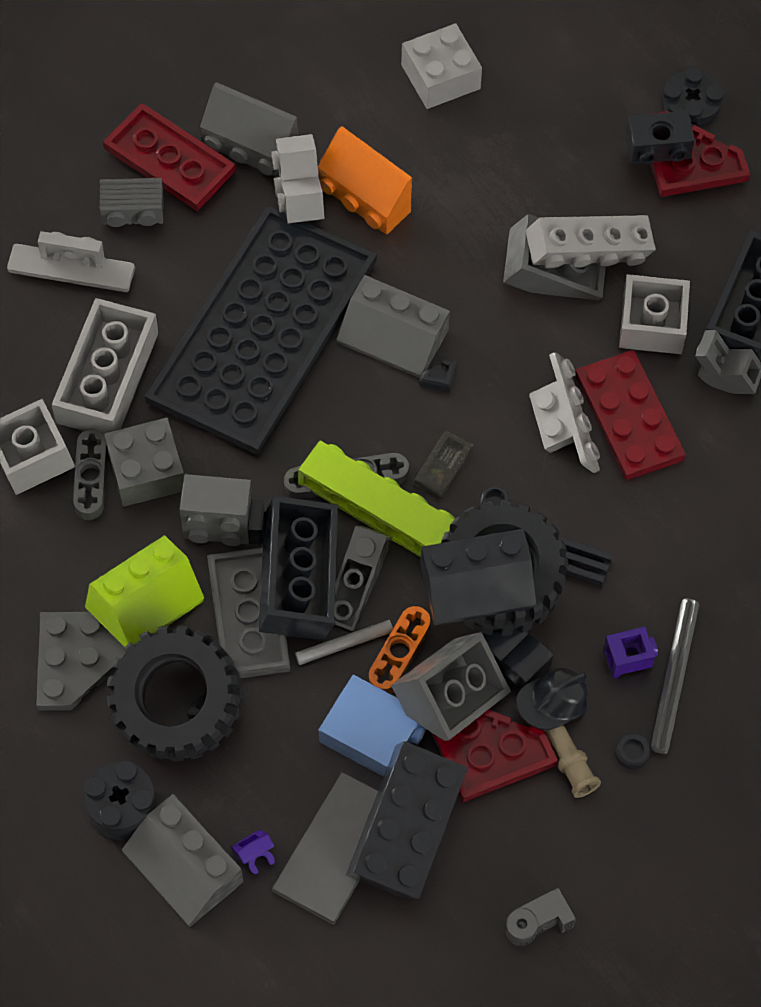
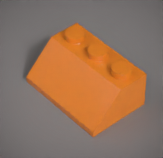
(365, 181)

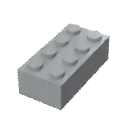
(105, 367)

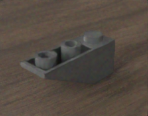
(359, 574)

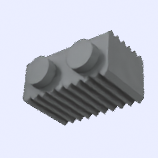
(131, 201)

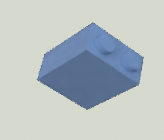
(368, 725)

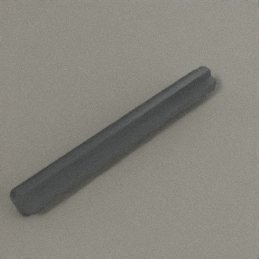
(674, 676)

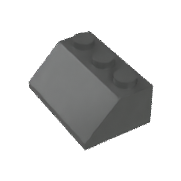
(245, 128)
(393, 326)
(452, 686)
(182, 861)

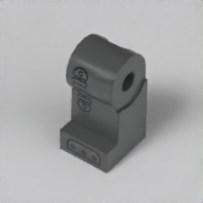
(538, 917)

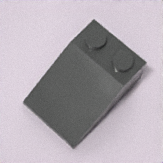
(563, 281)

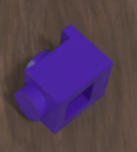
(629, 641)

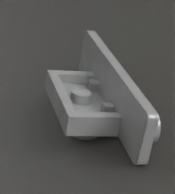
(71, 261)
(561, 414)

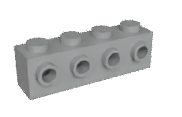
(590, 240)

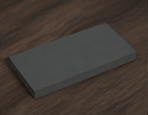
(236, 601)
(319, 865)

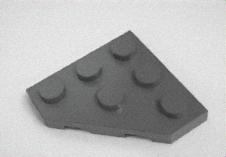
(72, 658)

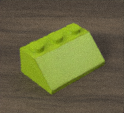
(145, 592)

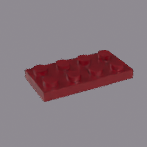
(168, 152)
(630, 415)

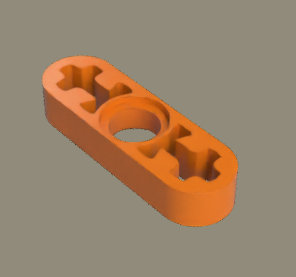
(399, 635)

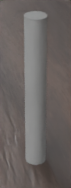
(343, 642)

